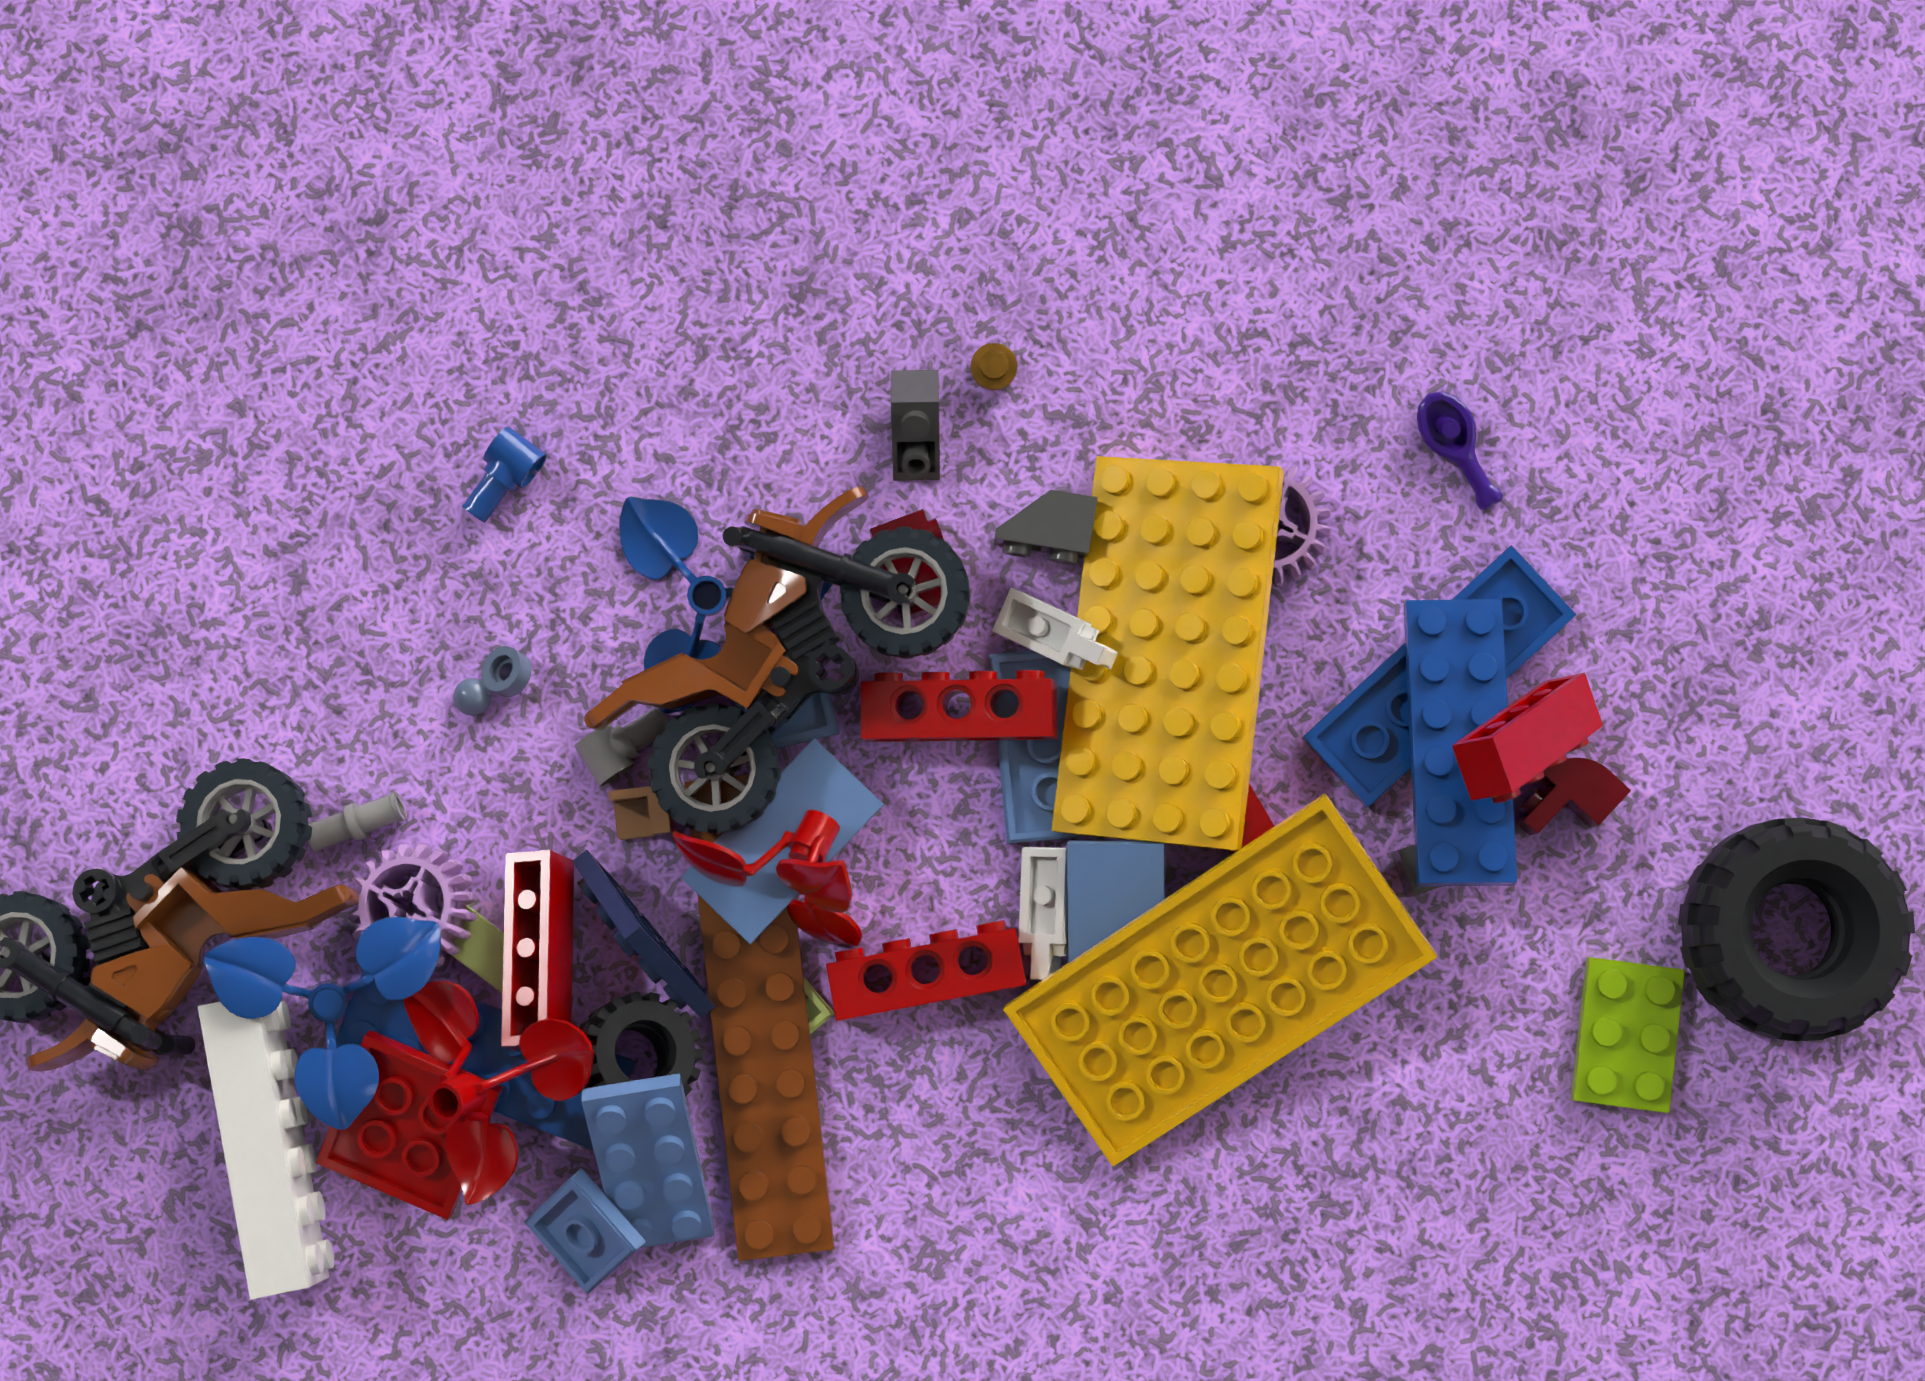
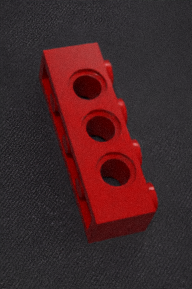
(1032, 721)
(854, 999)

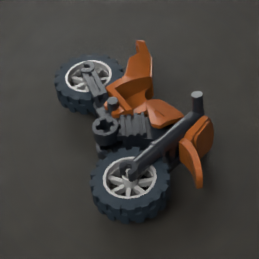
(781, 672)
(156, 920)

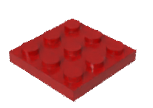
(396, 1137)

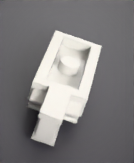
(1051, 632)
(1044, 908)

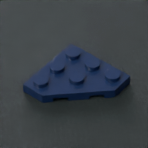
(639, 937)

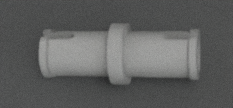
(356, 821)

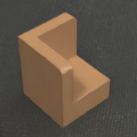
(639, 814)

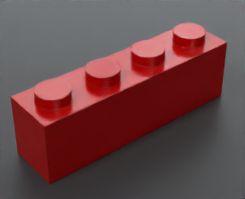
(1527, 738)
(536, 941)

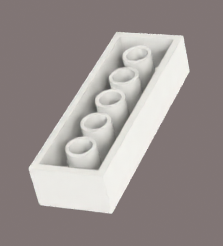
(266, 1150)

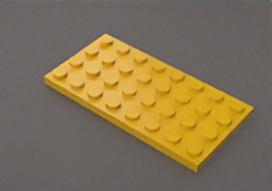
(1184, 599)
(1220, 980)

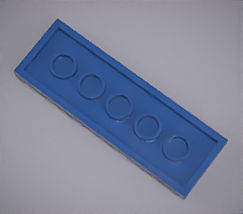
(1452, 689)
(1368, 731)
(487, 1059)

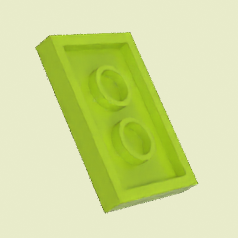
(1627, 1034)

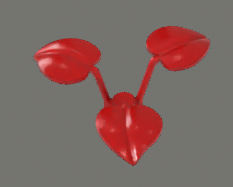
(823, 883)
(477, 1151)

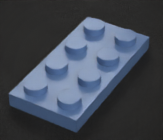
(649, 1158)

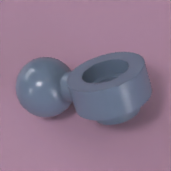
(503, 672)

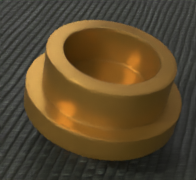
(994, 366)

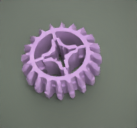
(1288, 531)
(421, 890)

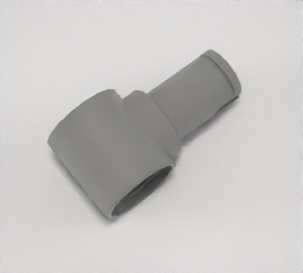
(615, 748)

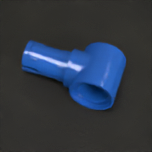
(509, 465)

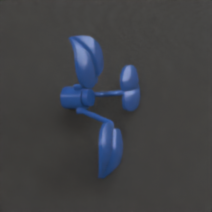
(655, 539)
(342, 1079)

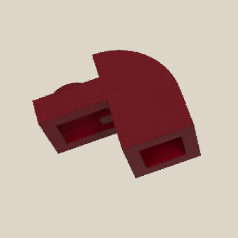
(1579, 784)

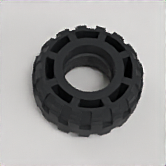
(1865, 915)

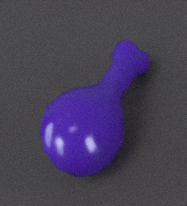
(1451, 433)

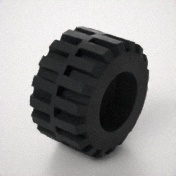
(654, 1020)

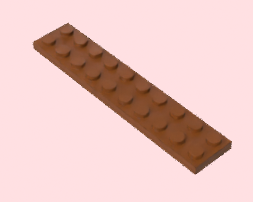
(765, 1080)

